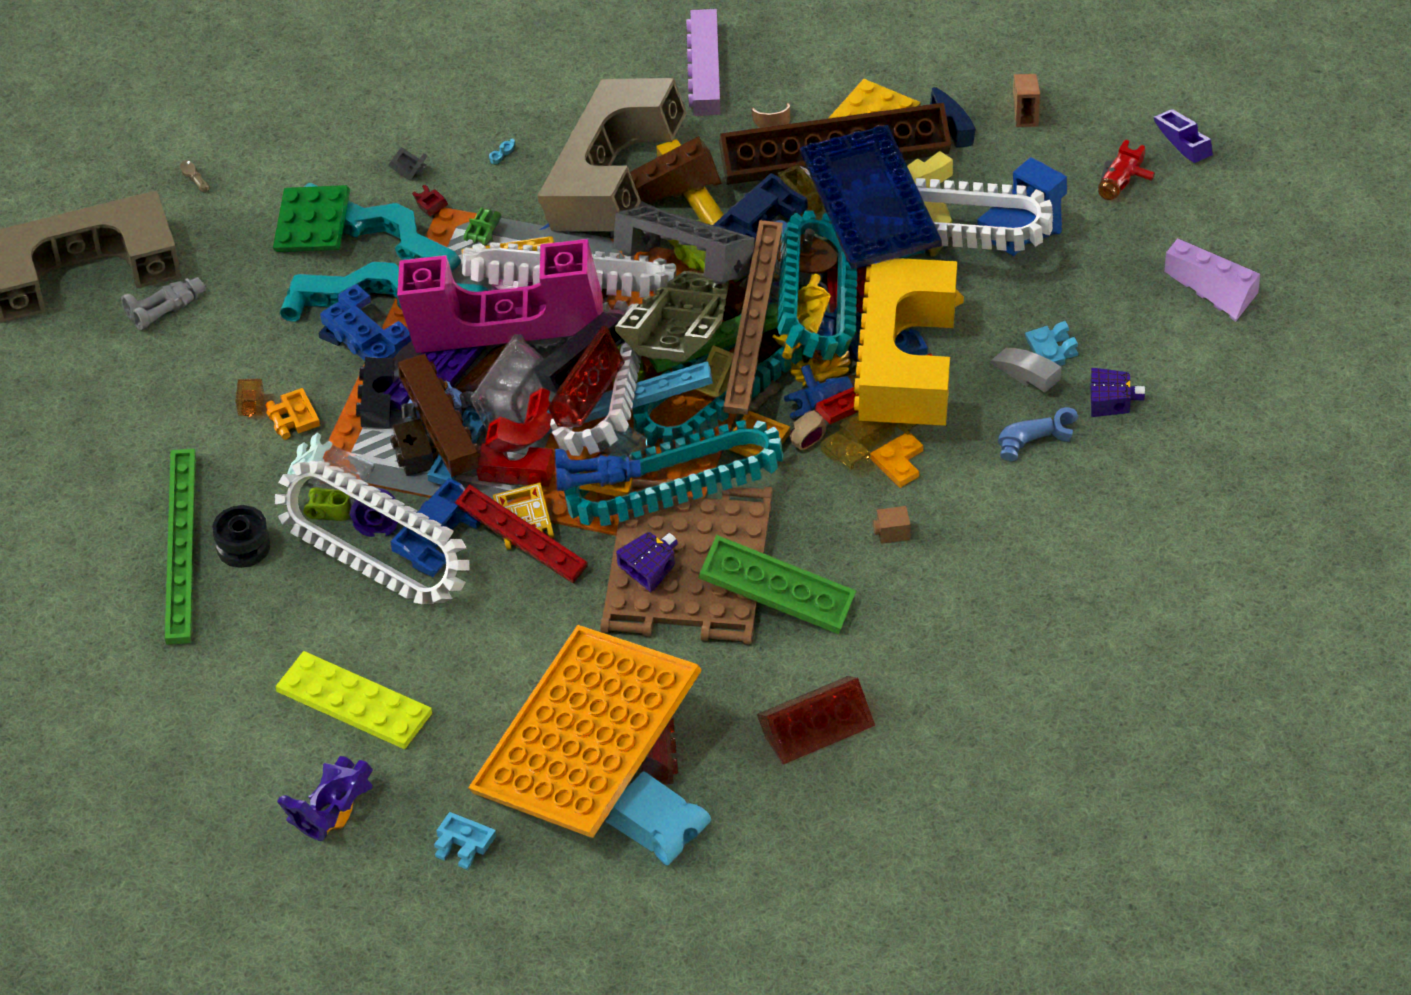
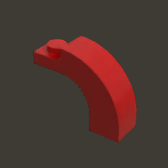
(512, 436)

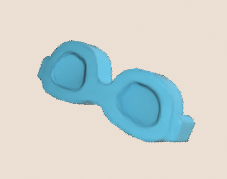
(505, 148)

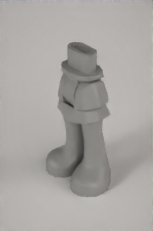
(174, 296)

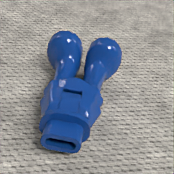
(609, 470)

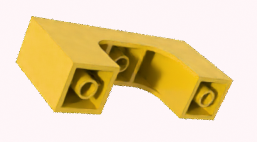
(889, 381)

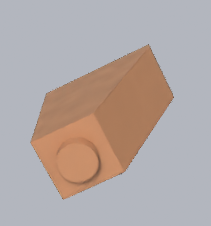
(1026, 100)

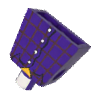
(1112, 392)
(648, 559)

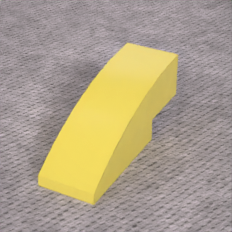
(937, 167)

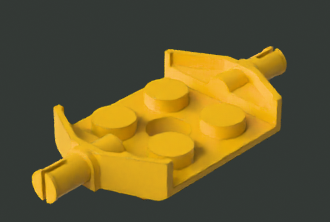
(810, 311)

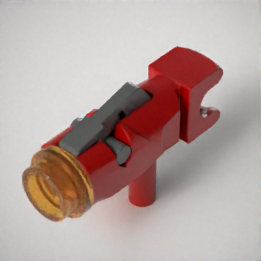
(1118, 172)

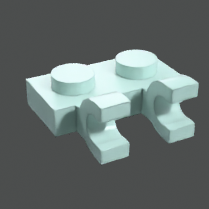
(315, 452)

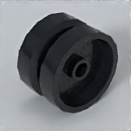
(241, 536)

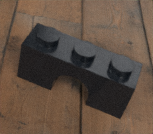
(376, 378)

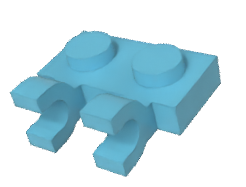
(1045, 343)
(465, 833)

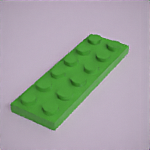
(777, 584)

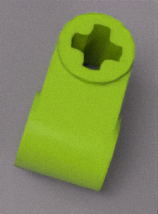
(329, 504)

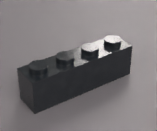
(558, 365)

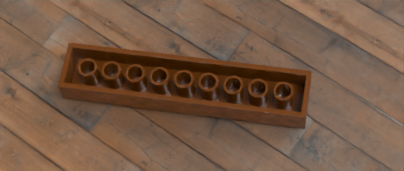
(766, 150)

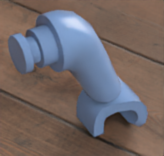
(1017, 434)

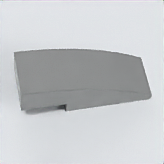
(1028, 368)

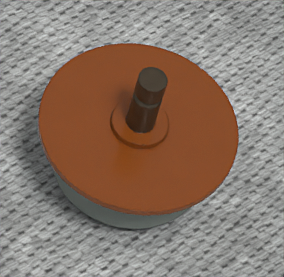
(815, 257)

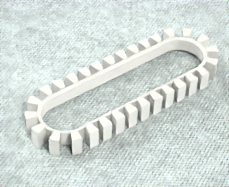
(978, 197)
(525, 267)
(620, 403)
(358, 559)

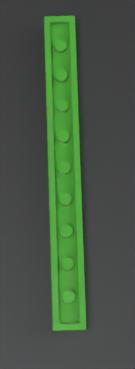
(180, 547)

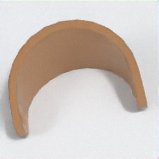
(771, 119)

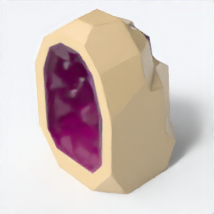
(807, 430)

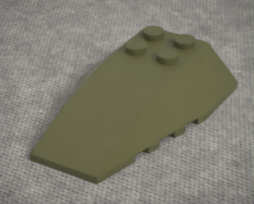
(676, 318)

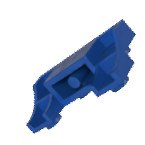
(359, 330)
(442, 509)

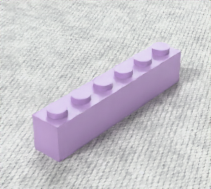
(704, 61)

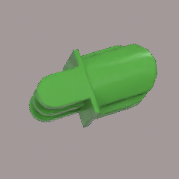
(482, 226)

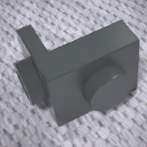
(407, 164)

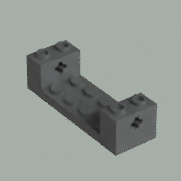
(727, 251)

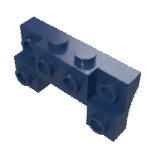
(763, 203)

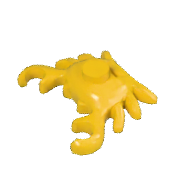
(822, 369)

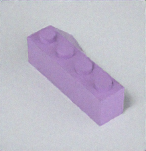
(1213, 277)

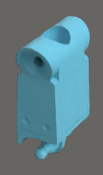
(657, 817)

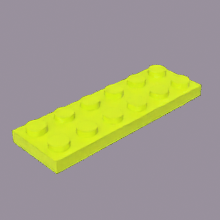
(354, 700)

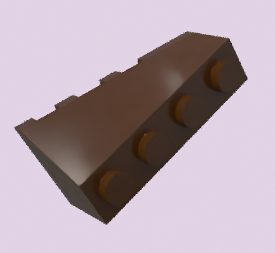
(675, 172)

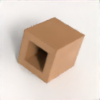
(892, 524)

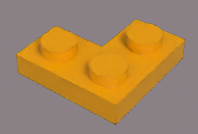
(894, 458)

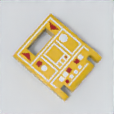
(531, 510)

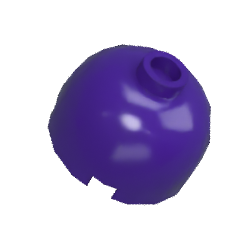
(365, 517)

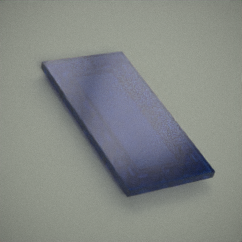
(870, 197)

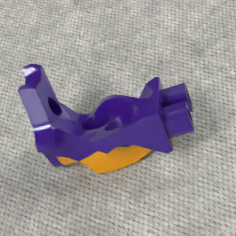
(337, 788)

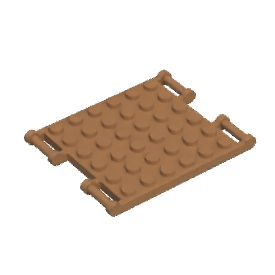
(681, 595)

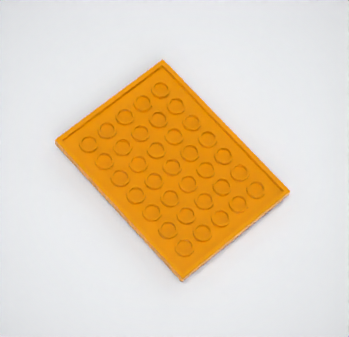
(585, 730)

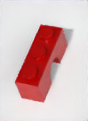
(533, 468)

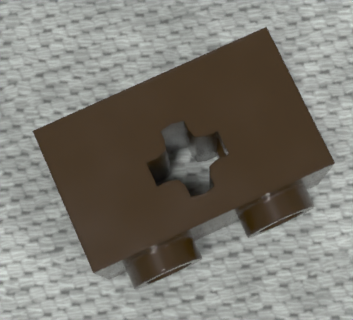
(412, 446)

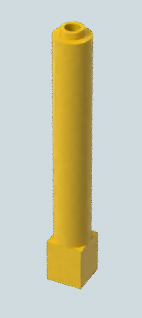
(700, 200)

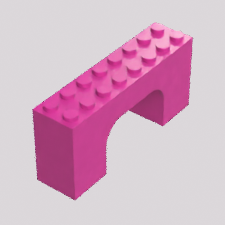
(449, 317)

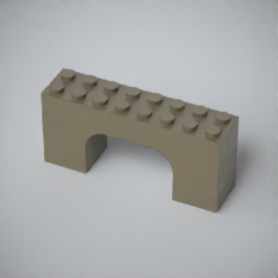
(583, 186)
(122, 228)

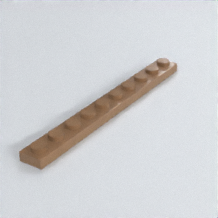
(753, 318)

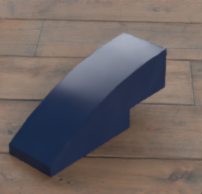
(958, 121)

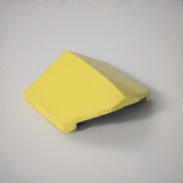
(720, 364)

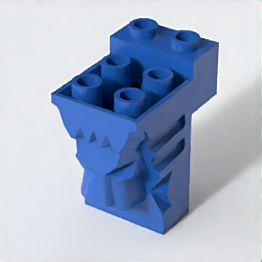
(1033, 176)

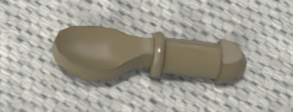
(189, 170)
(763, 396)

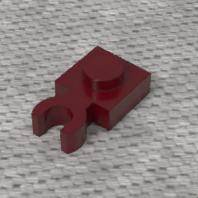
(430, 202)

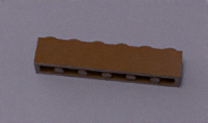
(439, 415)

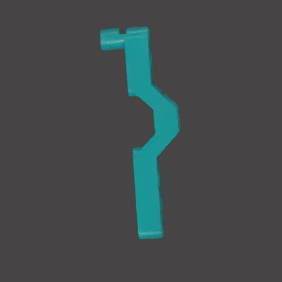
(398, 222)
(324, 290)

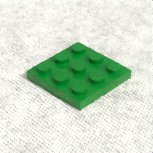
(311, 218)

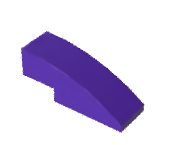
(1184, 135)

